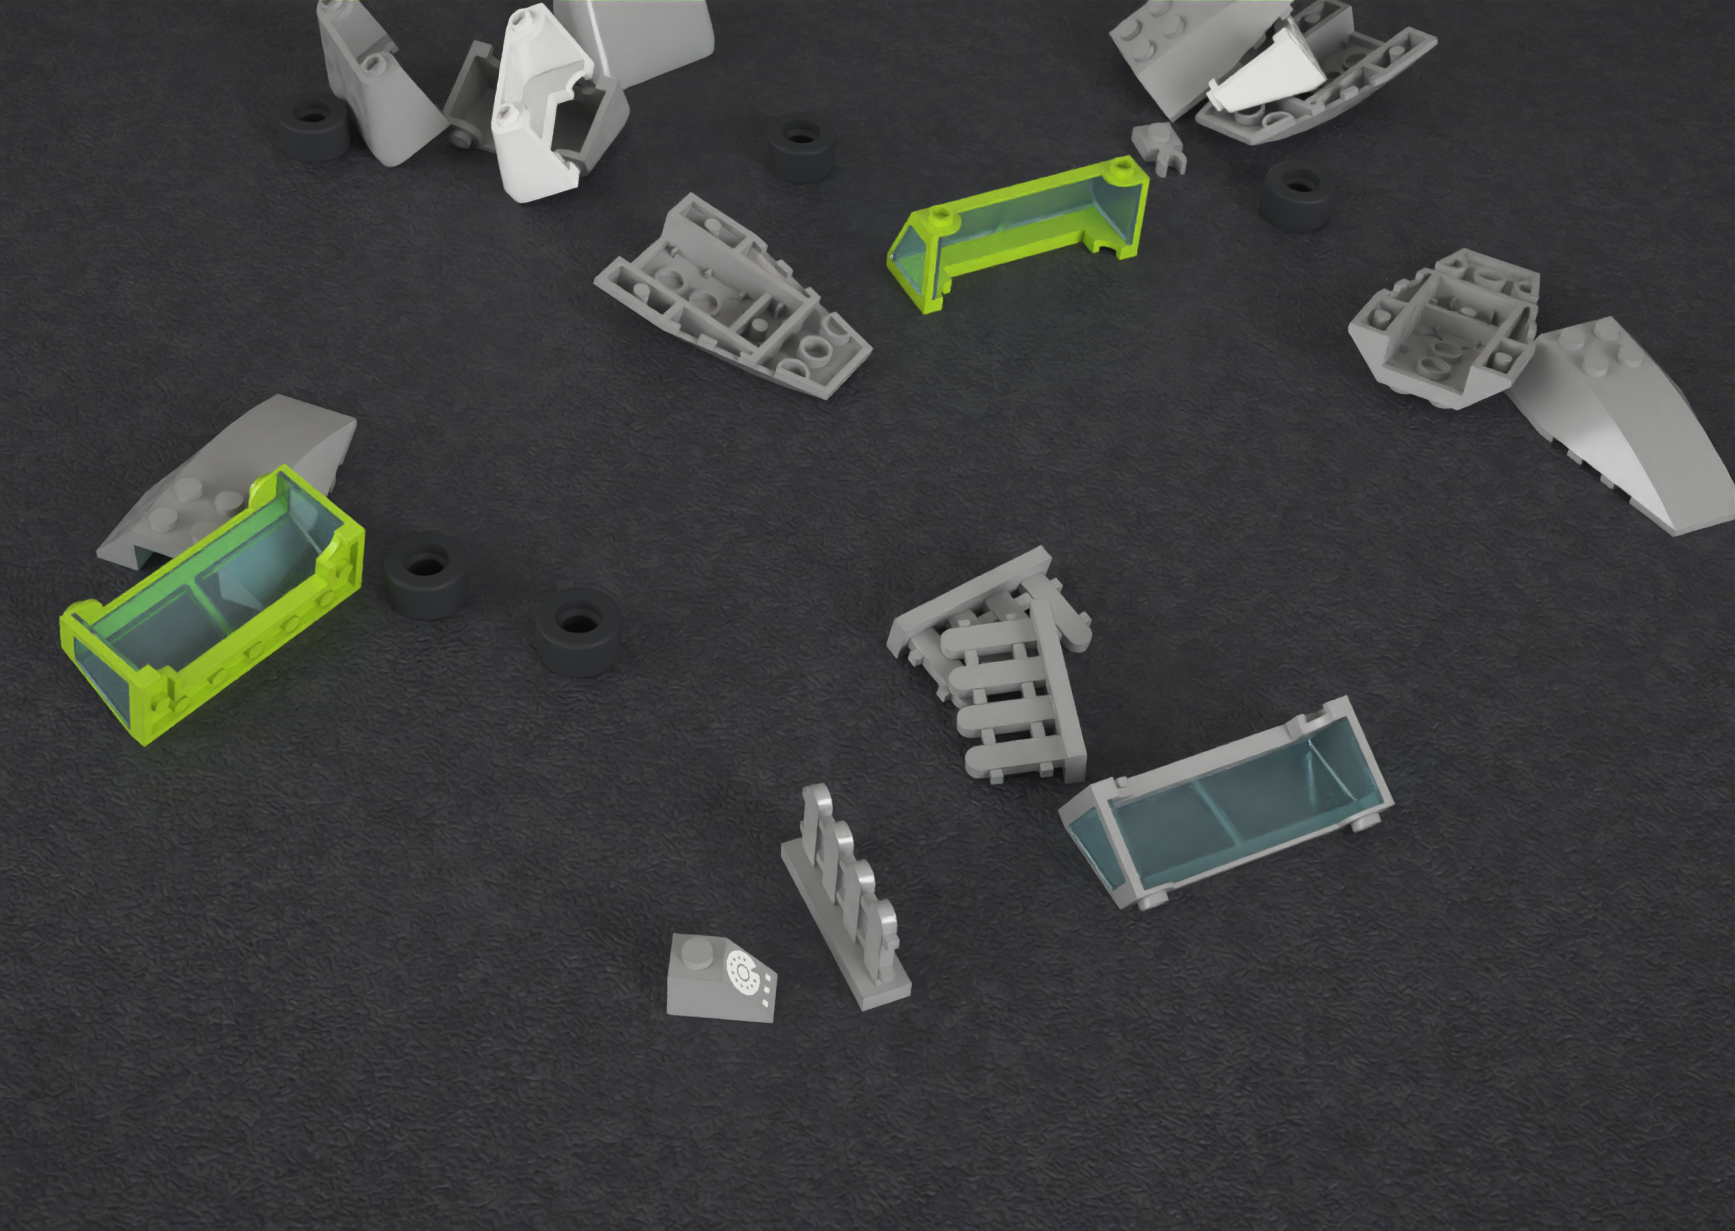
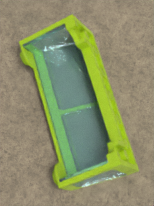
(1085, 205)
(217, 605)

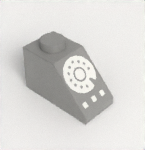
(718, 981)

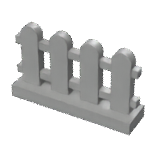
(983, 602)
(1031, 712)
(844, 903)

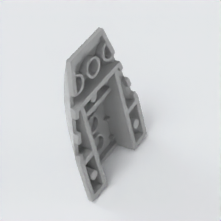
(1189, 42)
(1353, 70)
(733, 300)
(1451, 329)
(1627, 421)
(218, 477)

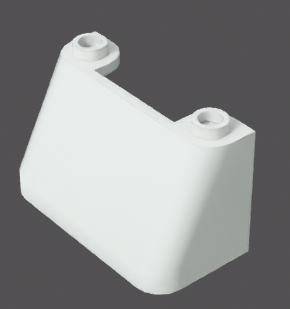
(1272, 72)
(534, 76)

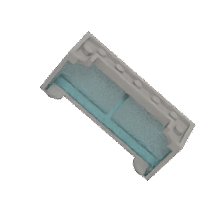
(1228, 805)

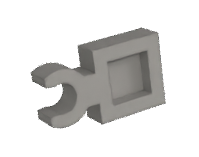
(1160, 144)

